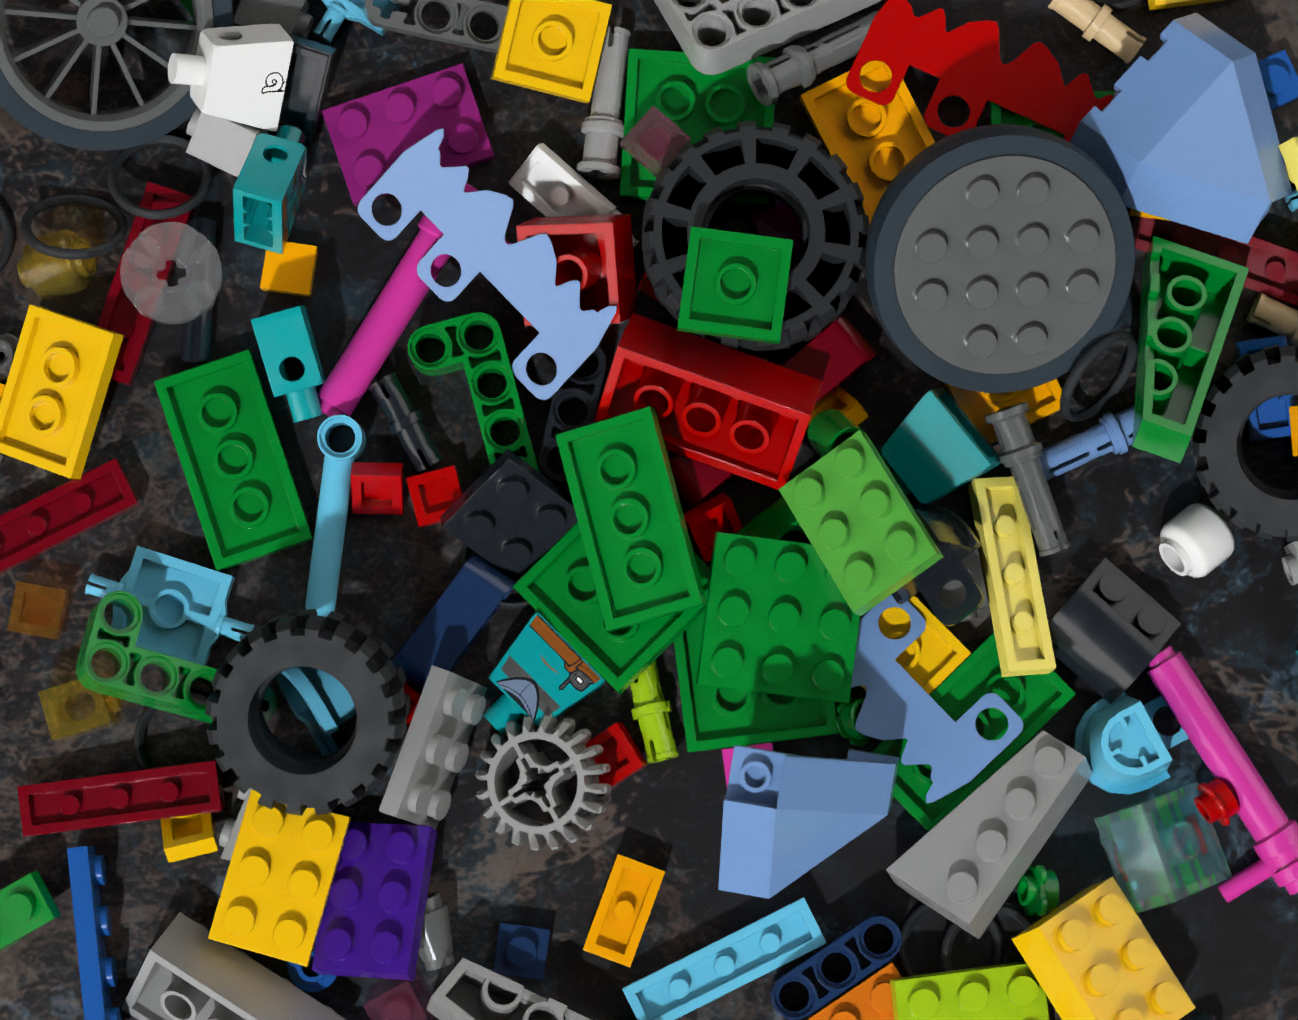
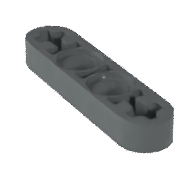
(455, 32)

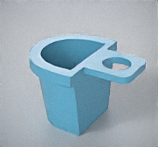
(318, 702)
(1124, 744)

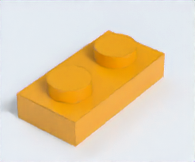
(623, 910)

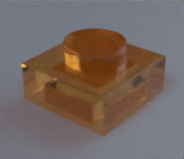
(38, 610)

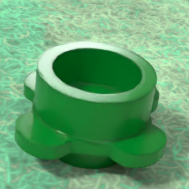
(1038, 890)

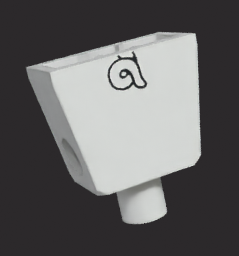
(237, 73)

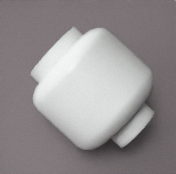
(1197, 540)

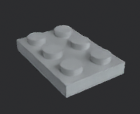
(434, 748)

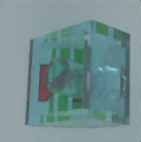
(1162, 849)

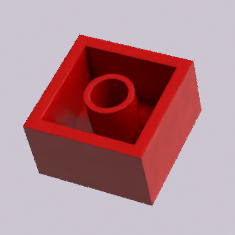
(595, 253)

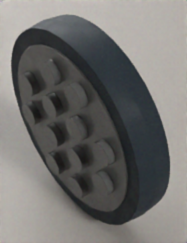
(999, 258)

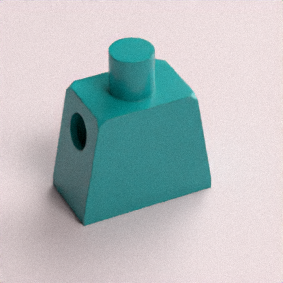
(286, 336)
(937, 449)

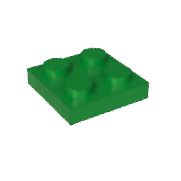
(735, 285)

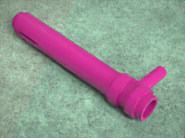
(382, 325)
(1220, 750)

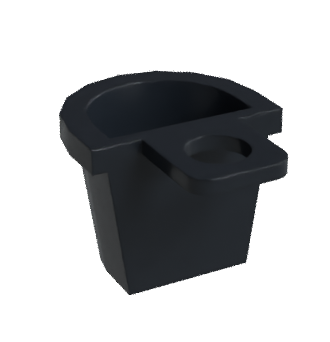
(955, 543)

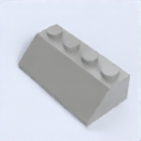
(211, 980)

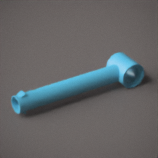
(331, 515)

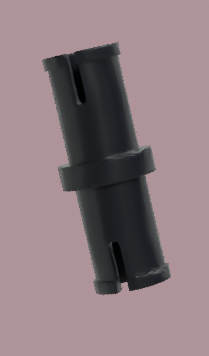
(406, 423)

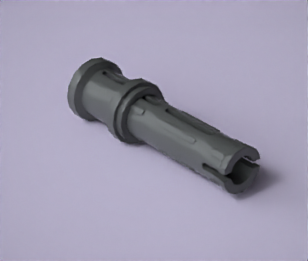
(801, 64)
(1022, 455)

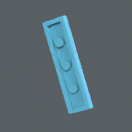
(726, 964)

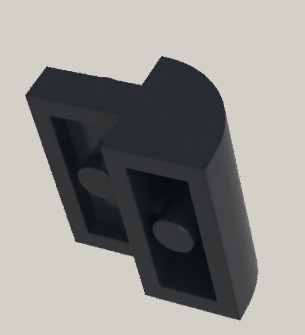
(1110, 631)

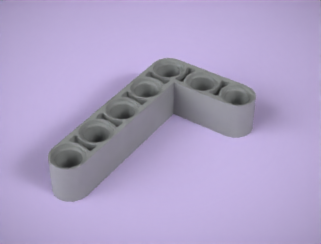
(741, 40)

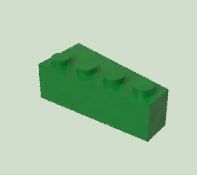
(1182, 329)

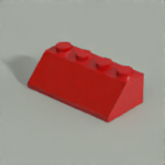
(712, 400)

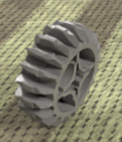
(554, 797)

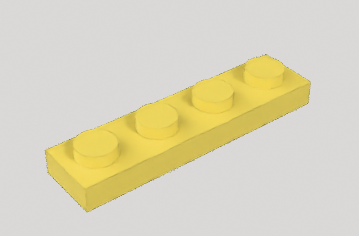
(1011, 578)

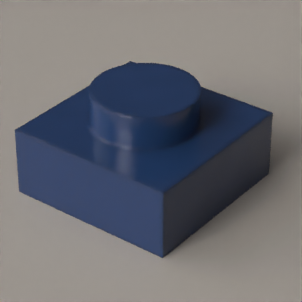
(521, 951)

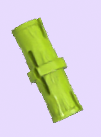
(653, 717)

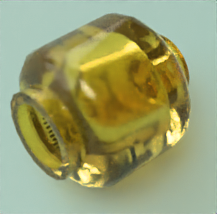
(53, 276)

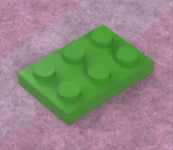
(860, 523)

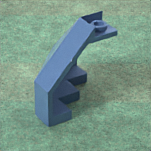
(1191, 134)
(795, 812)

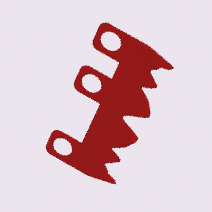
(971, 69)

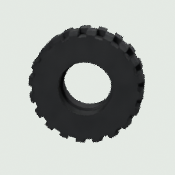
(775, 166)

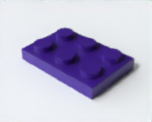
(377, 902)

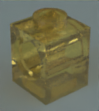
(59, 716)

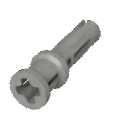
(603, 125)

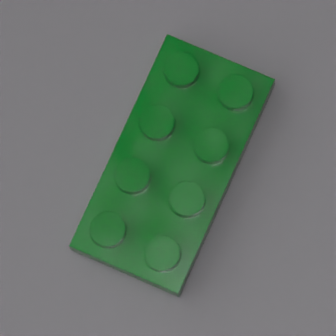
(233, 460)
(631, 519)
(1029, 696)

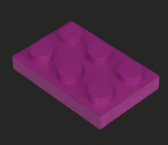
(382, 125)

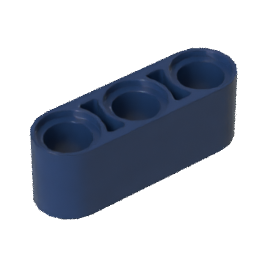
(454, 621)
(860, 961)

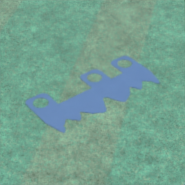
(475, 236)
(902, 709)

